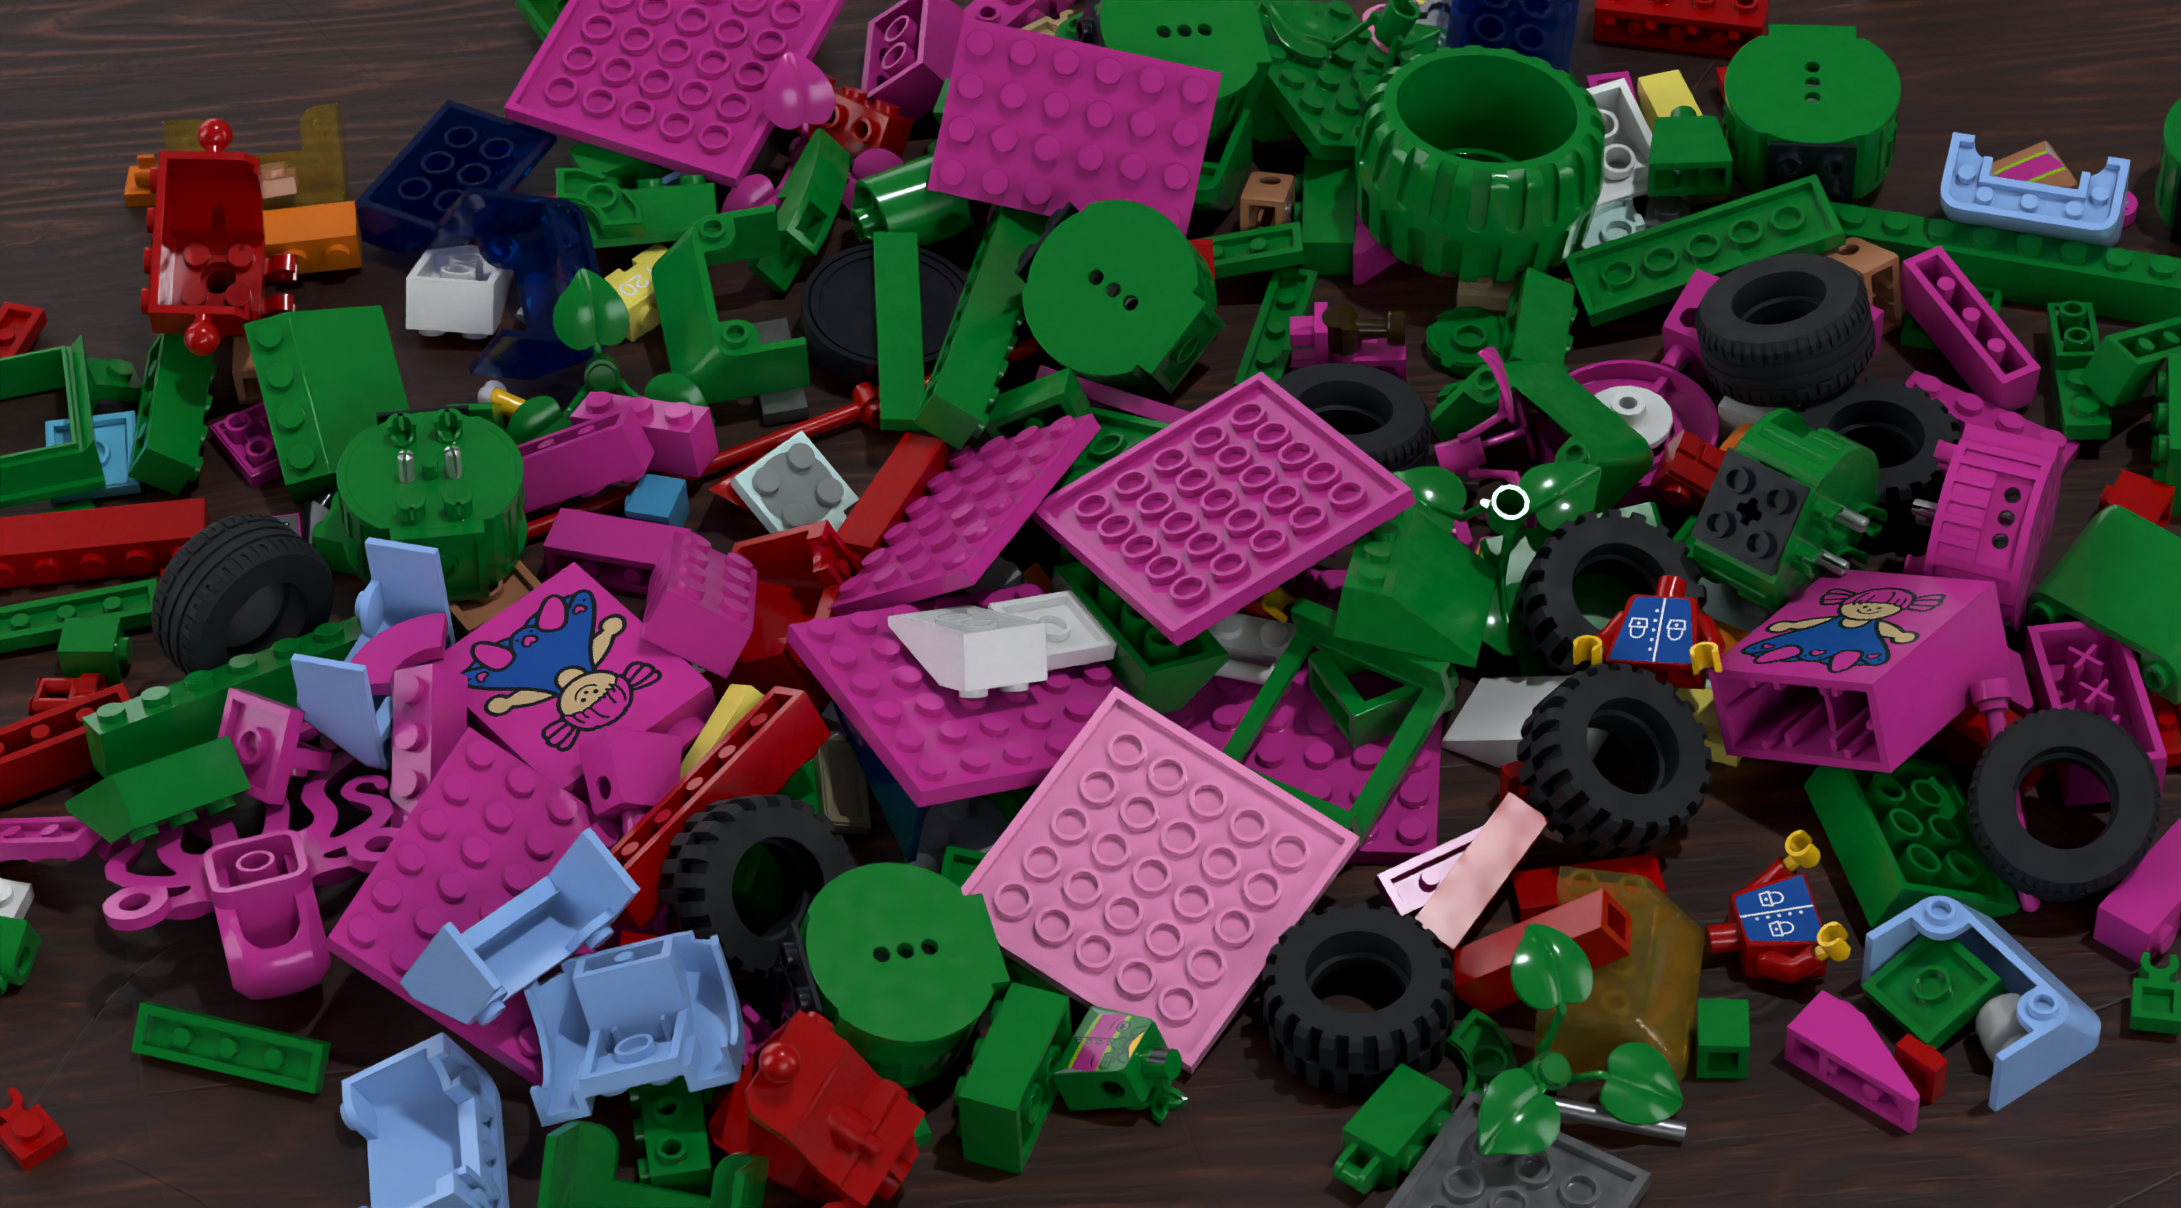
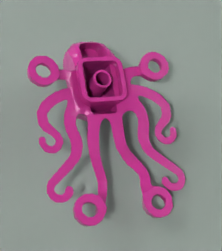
(259, 882)

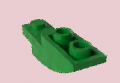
(807, 209)
(2071, 345)

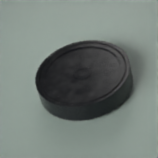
(841, 315)

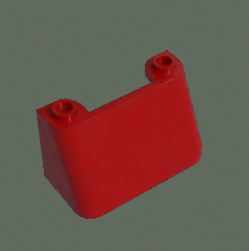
(795, 584)

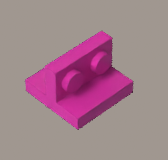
(268, 743)

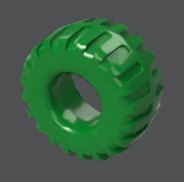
(1479, 162)

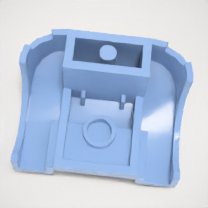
(635, 1021)

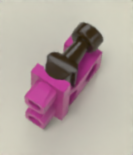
(1348, 339)

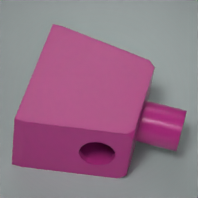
(629, 771)

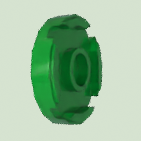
(1459, 337)

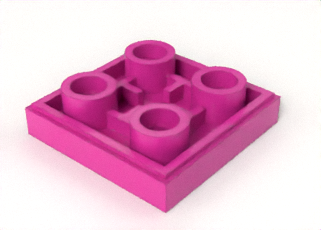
(249, 444)

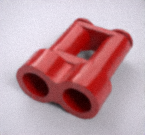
(76, 688)

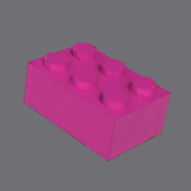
(911, 54)

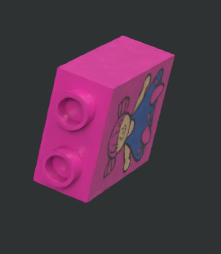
(567, 667)
(1859, 669)

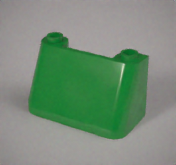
(2127, 585)

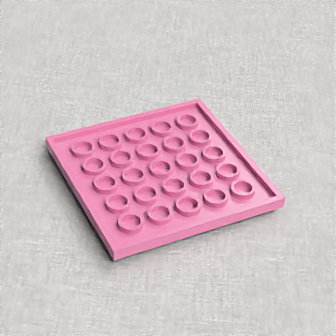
(1155, 874)

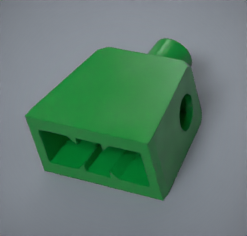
(1688, 156)

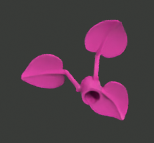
(794, 97)
(1466, 454)

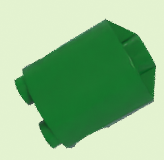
(902, 203)

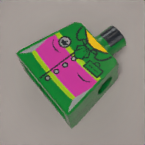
(1113, 1061)

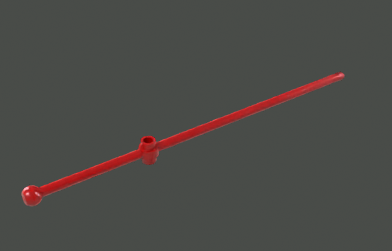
(864, 407)

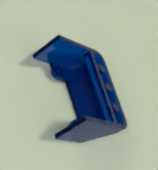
(545, 247)

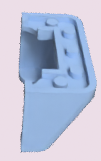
(2084, 215)
(429, 1129)

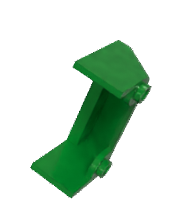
(724, 355)
(1593, 429)

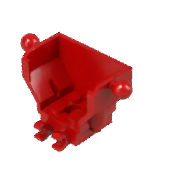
(207, 237)
(818, 1117)

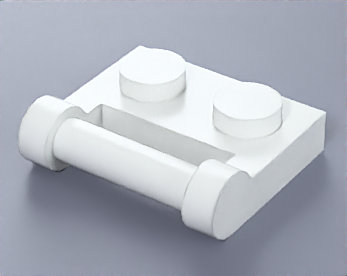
(1252, 646)

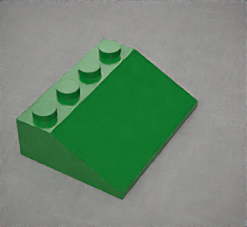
(322, 386)
(1416, 591)
(1905, 839)

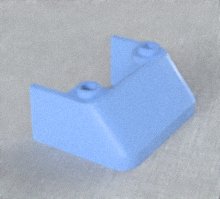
(338, 694)
(525, 938)
(2057, 1020)

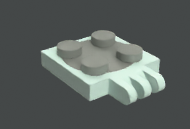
(794, 487)

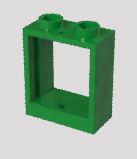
(1360, 719)

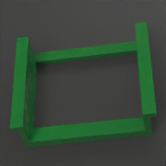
(57, 468)
(1315, 628)

